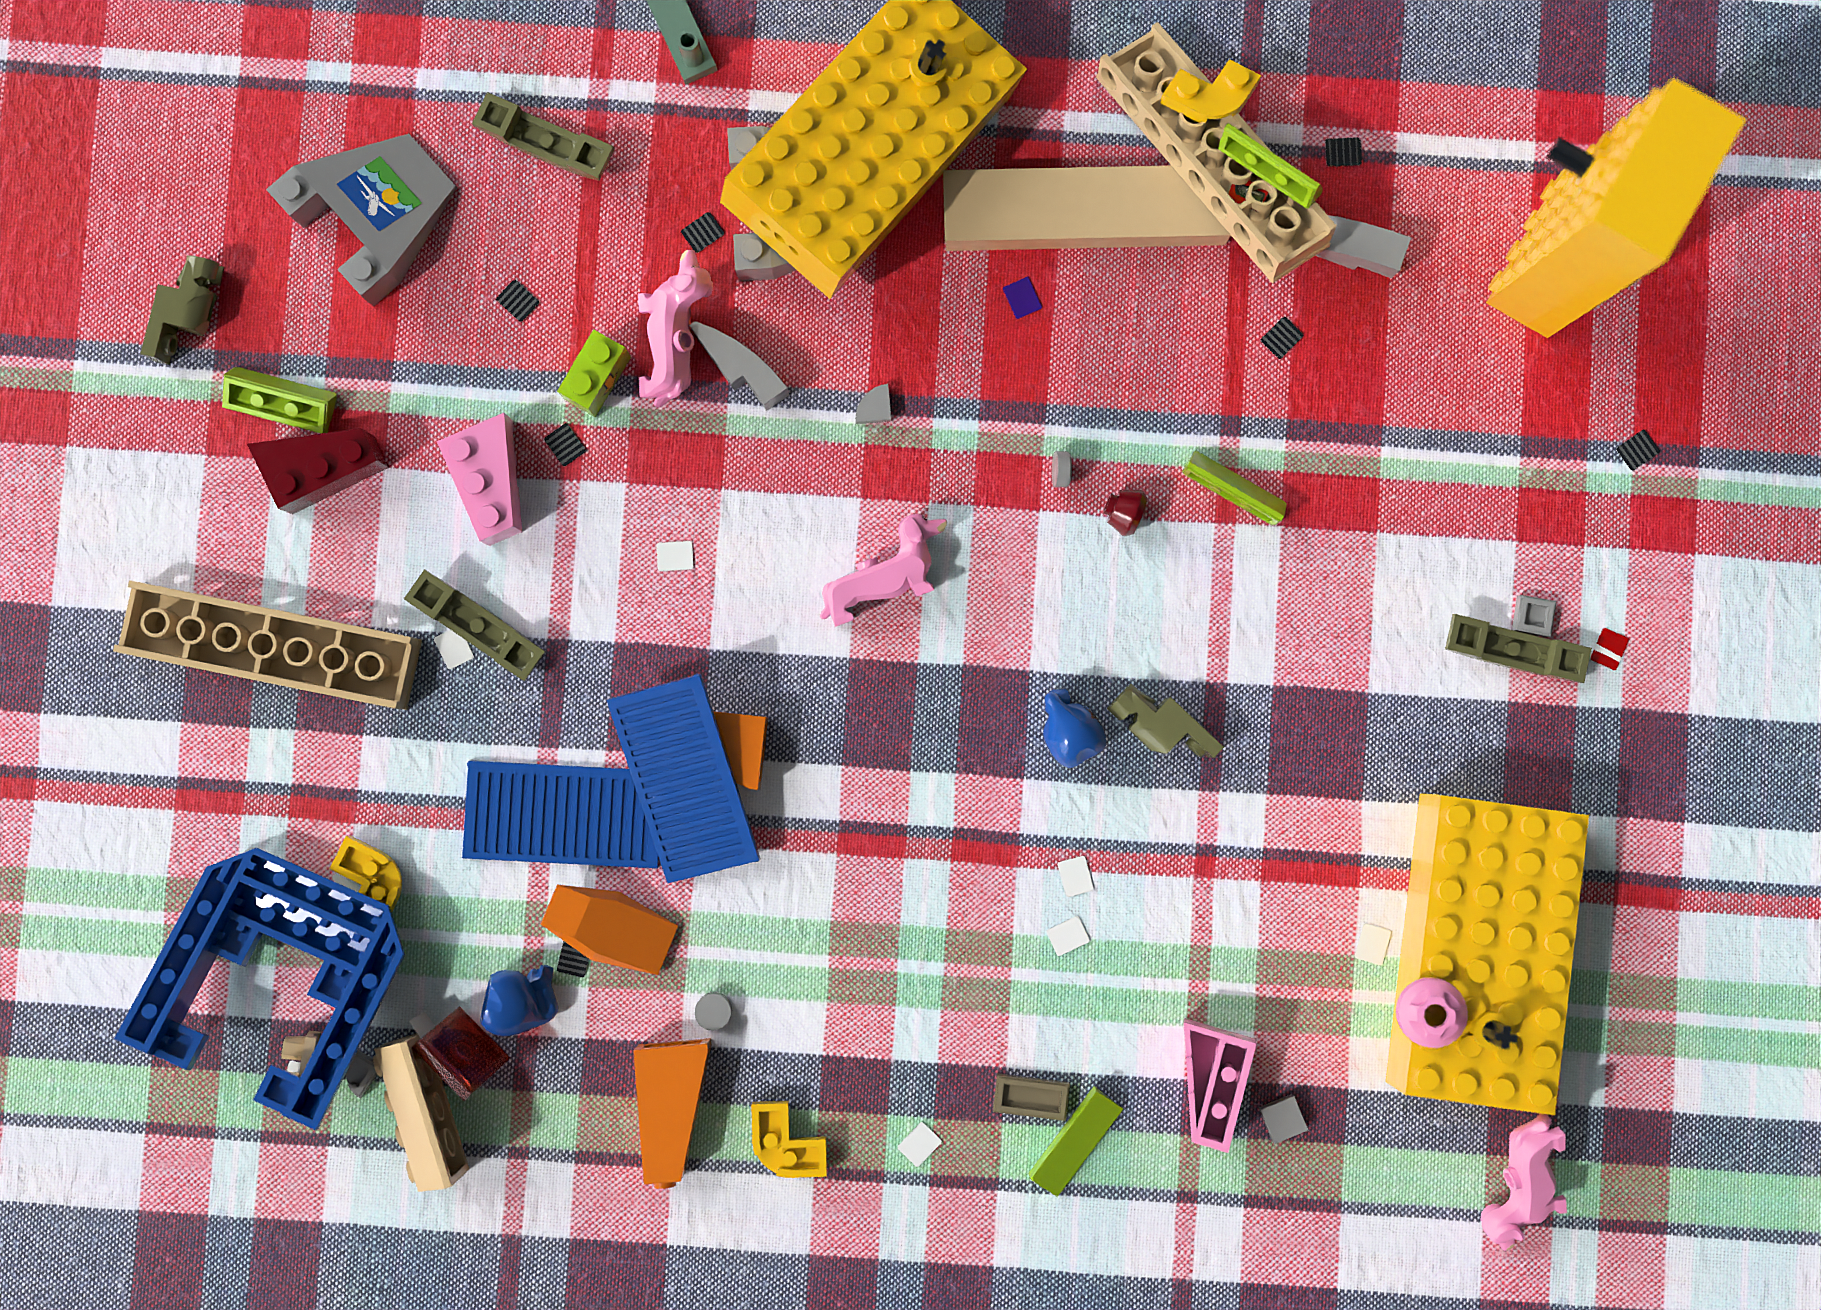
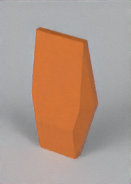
(609, 927)

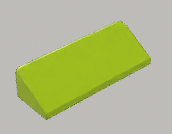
(1269, 167)
(278, 399)
(1235, 488)
(1075, 1141)

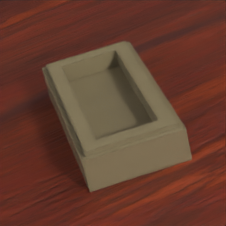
(1031, 1097)

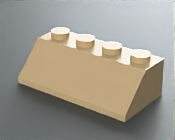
(422, 1116)

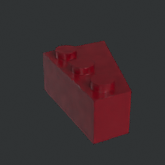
(316, 466)

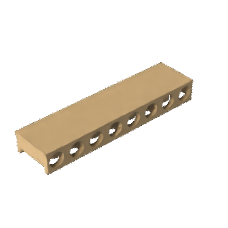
(1074, 209)
(1275, 237)
(269, 645)

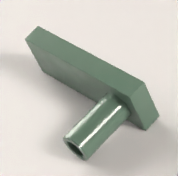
(683, 39)

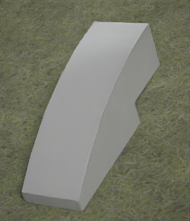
(1366, 247)
(741, 365)

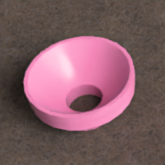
(1417, 998)

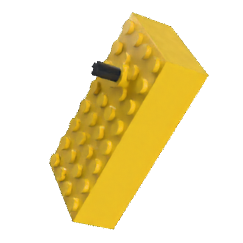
(870, 137)
(1614, 208)
(1499, 922)

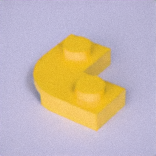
(1206, 101)
(369, 868)
(778, 1151)

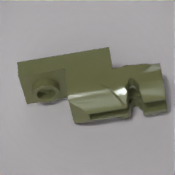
(182, 309)
(1162, 725)

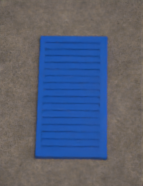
(683, 778)
(555, 815)

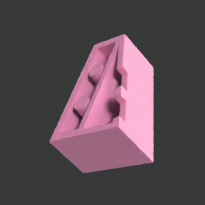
(485, 477)
(1217, 1079)

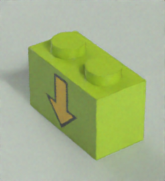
(594, 373)

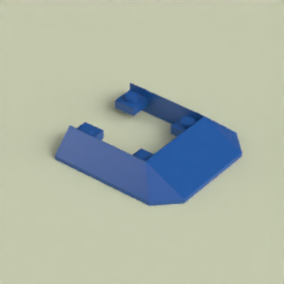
(227, 918)

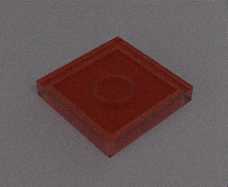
(461, 1053)

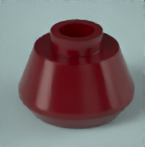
(1125, 510)

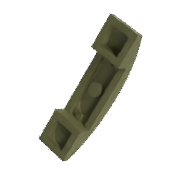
(542, 139)
(475, 624)
(1517, 650)

